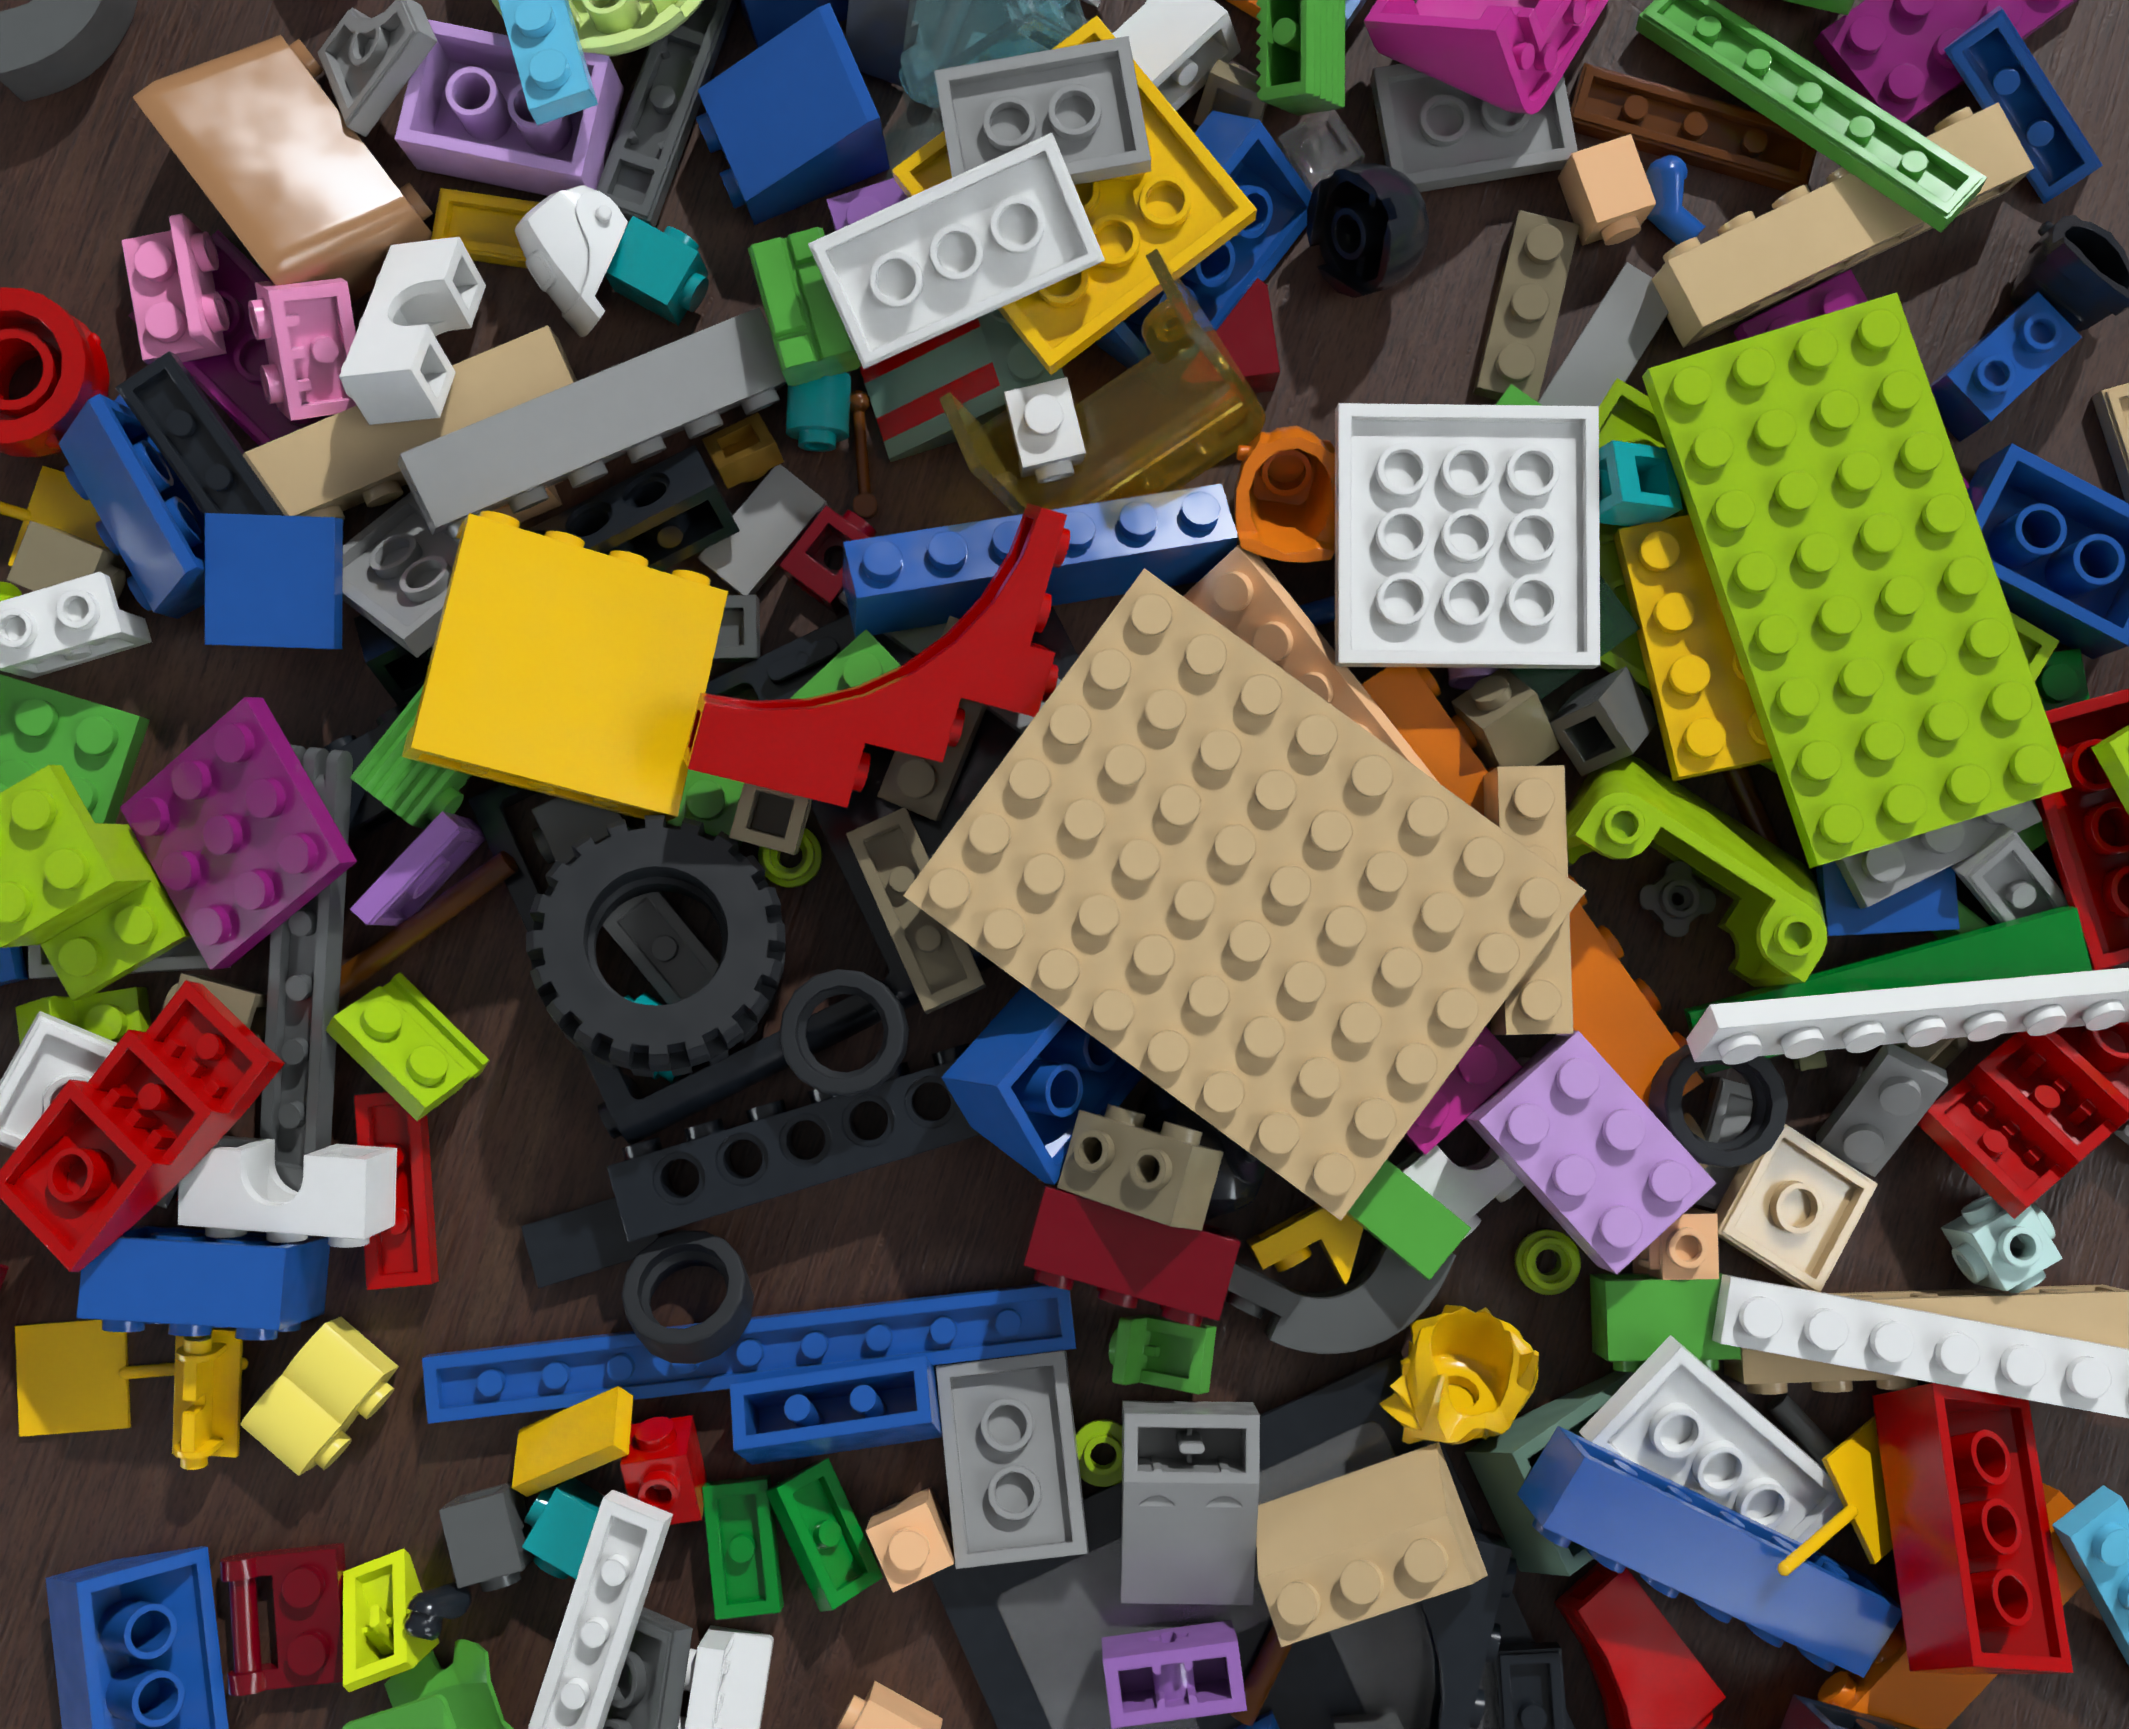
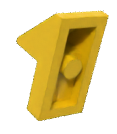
(1289, 1240)

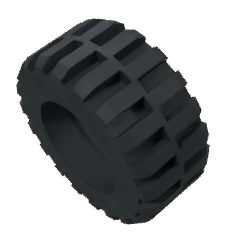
(636, 864)

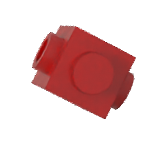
(666, 1467)

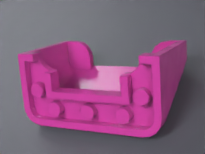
(1488, 48)

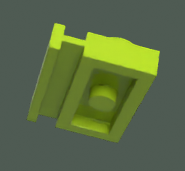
(407, 1046)

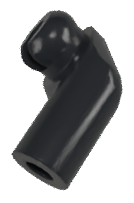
(431, 1606)

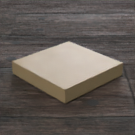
(1794, 1209)

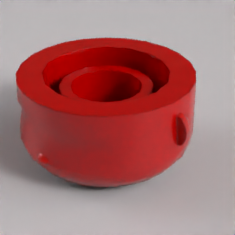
(71, 372)

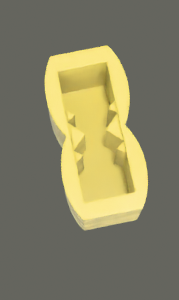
(320, 1396)

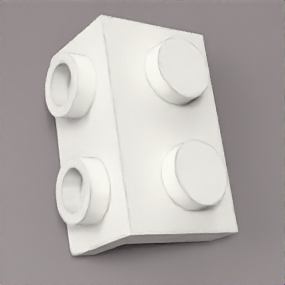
(727, 1680)

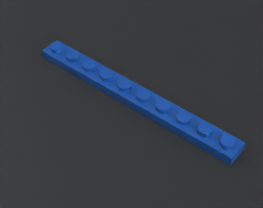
(772, 1346)

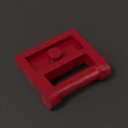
(306, 1617)

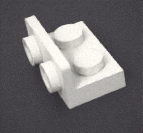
(66, 627)

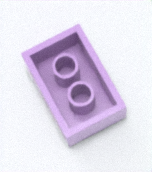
(472, 121)
(1590, 1151)

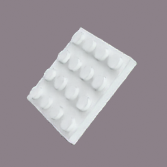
(1467, 536)

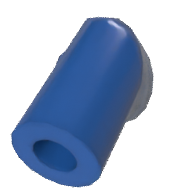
(1667, 185)

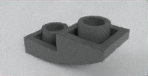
(879, 34)

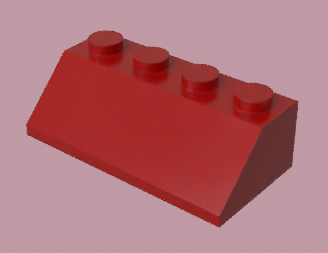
(1970, 1533)

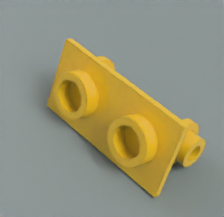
(207, 1397)

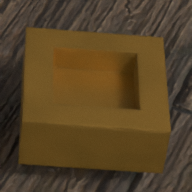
(743, 451)

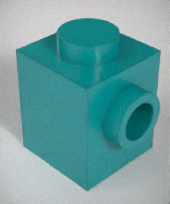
(659, 270)
(562, 1527)

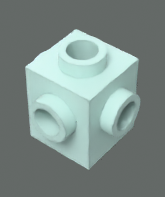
(1999, 1249)

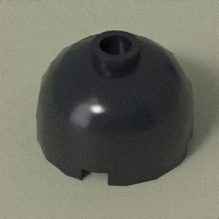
(1367, 228)

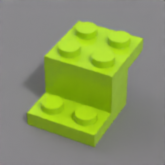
(78, 887)

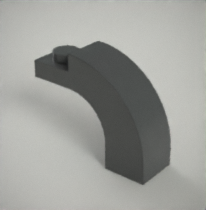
(58, 42)
(1344, 1319)

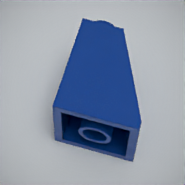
(793, 120)

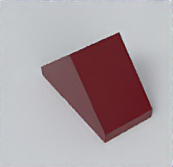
(1251, 338)

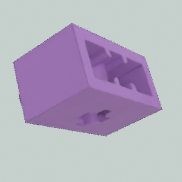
(1173, 1674)

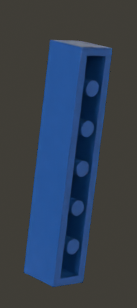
(944, 570)
(1706, 1552)

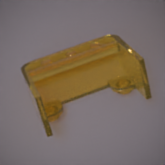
(1140, 430)

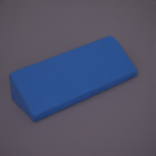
(2004, 71)

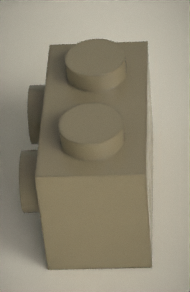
(1141, 1169)

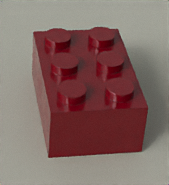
(1131, 1257)

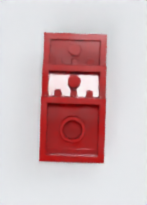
(2034, 1110)
(136, 1126)

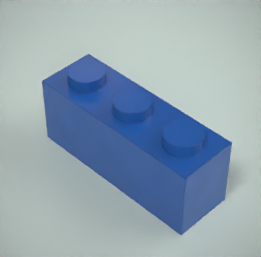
(835, 1410)

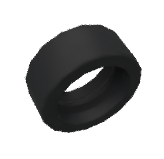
(801, 1007)
(1766, 1118)
(674, 1254)

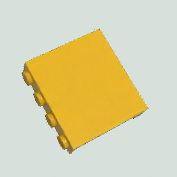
(566, 669)

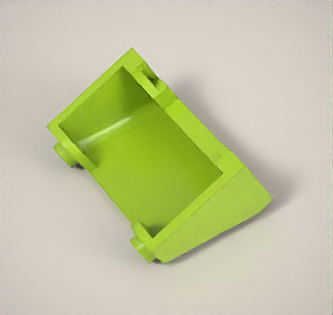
(1775, 897)

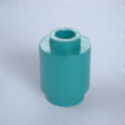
(819, 412)

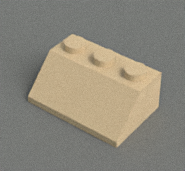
(1364, 1545)

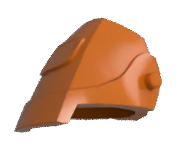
(1286, 496)

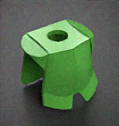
(441, 1697)

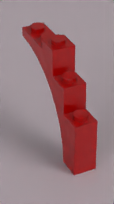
(986, 657)
(1636, 1655)

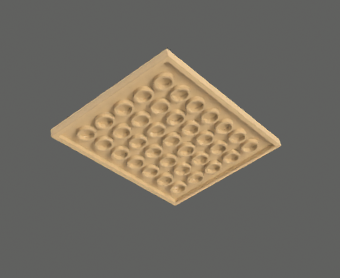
(1244, 894)

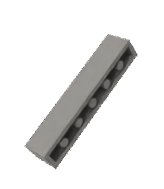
(594, 422)

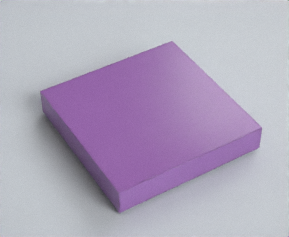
(419, 870)

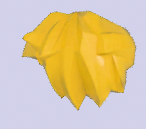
(1462, 1377)

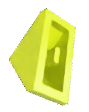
(375, 1619)

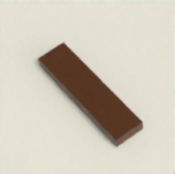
(1689, 127)

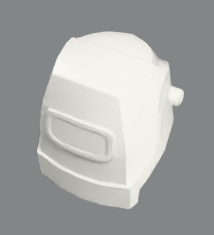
(569, 249)

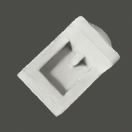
(1045, 430)

